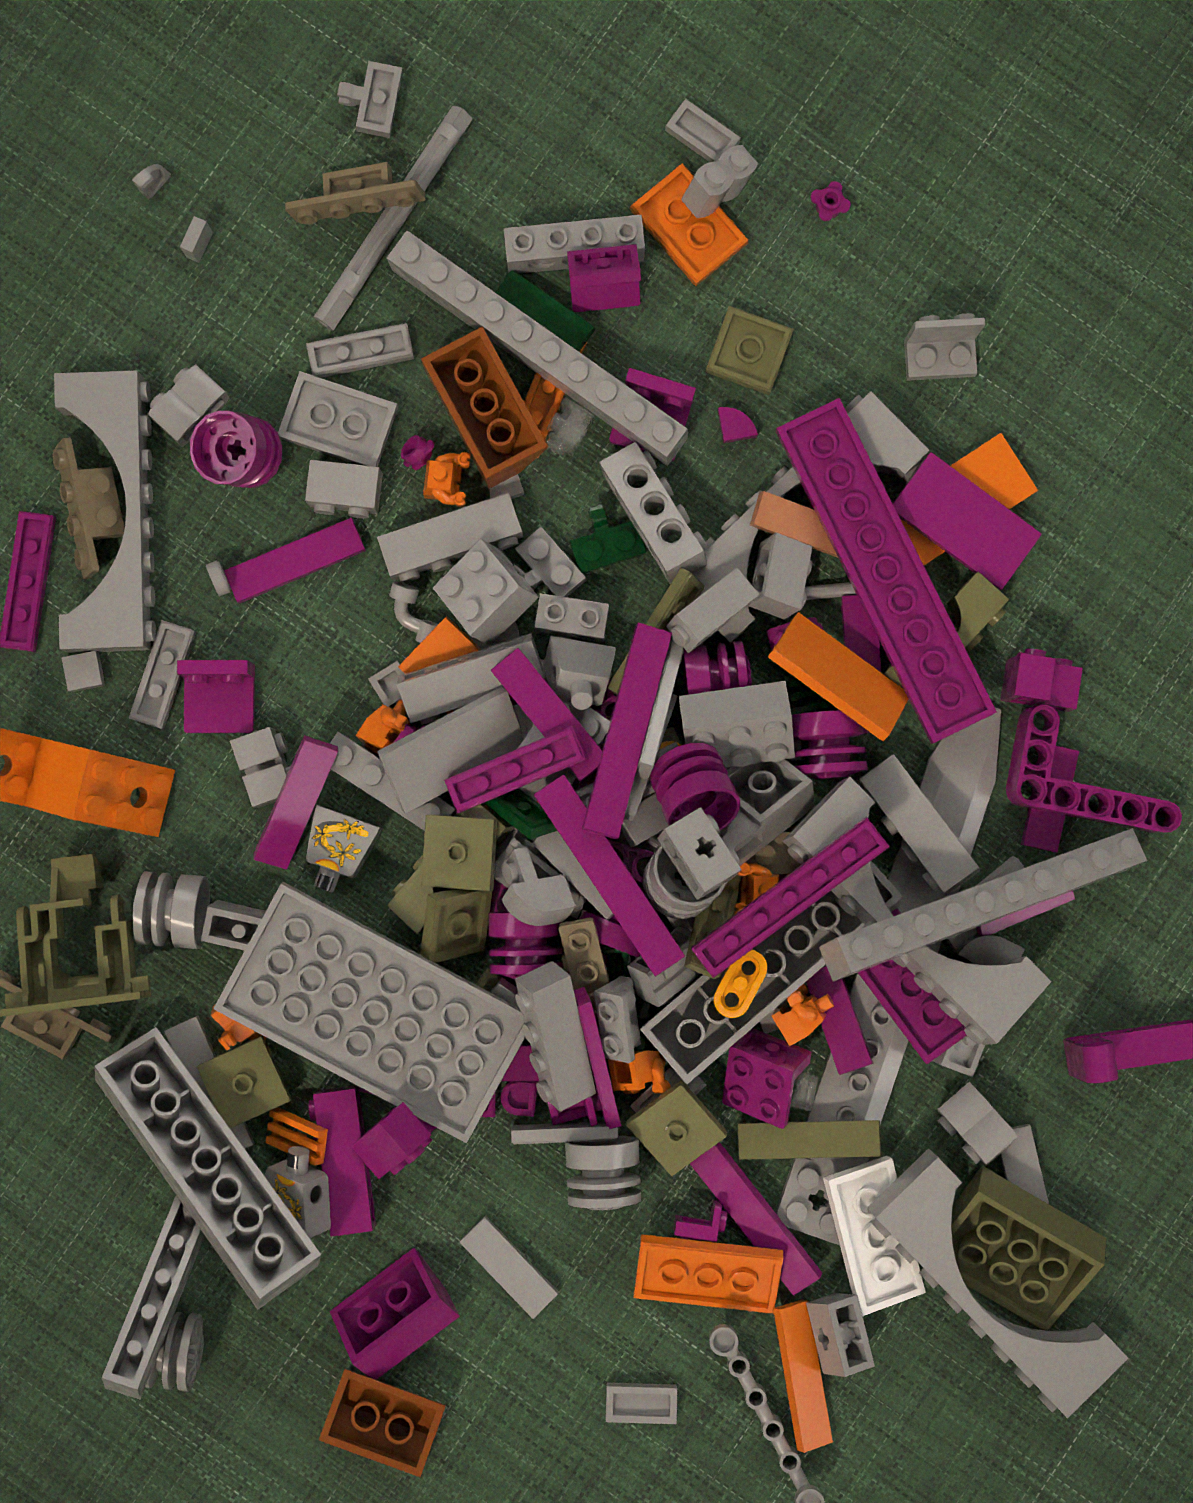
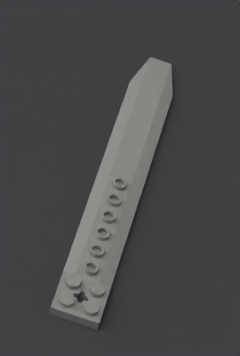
(959, 788)

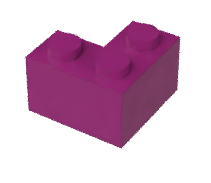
(1041, 680)
(394, 1141)

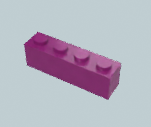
(348, 1176)

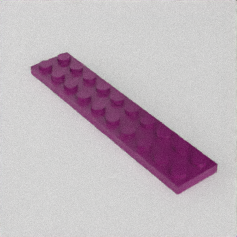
(885, 571)

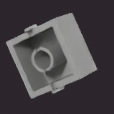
(485, 592)

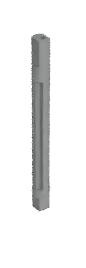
(391, 220)

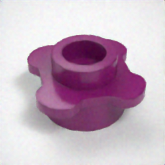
(828, 211)
(417, 452)

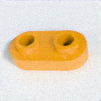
(740, 984)

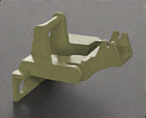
(42, 982)

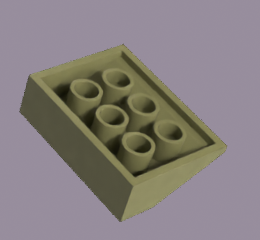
(1022, 1249)

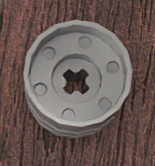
(667, 893)
(163, 909)
(603, 1178)
(179, 1353)

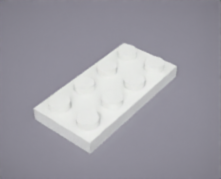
(871, 1261)

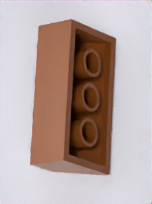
(485, 406)

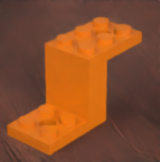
(83, 783)

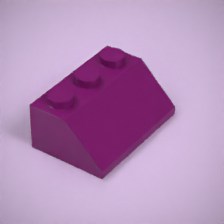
(393, 1315)

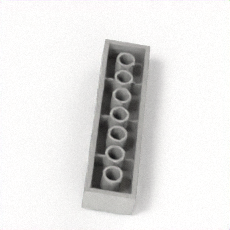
(695, 1034)
(207, 1167)

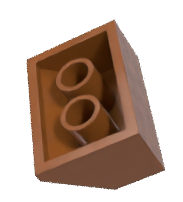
(382, 1422)

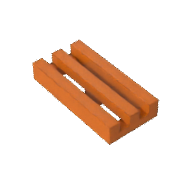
(285, 1138)

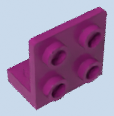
(604, 278)
(667, 395)
(218, 695)
(763, 1076)

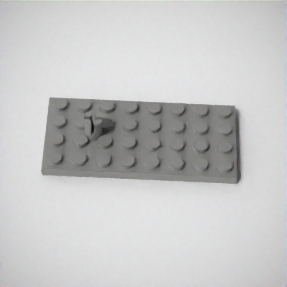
(373, 1012)

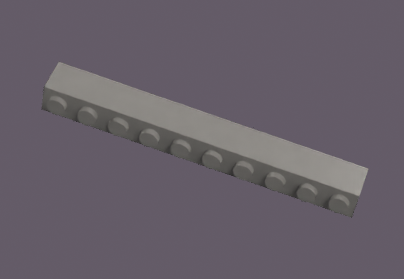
(538, 348)
(981, 904)

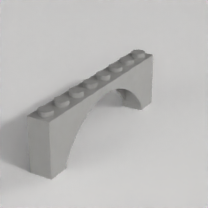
(891, 450)
(119, 608)
(979, 996)
(1060, 1363)

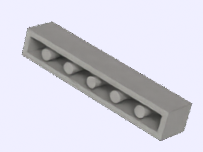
(154, 1304)

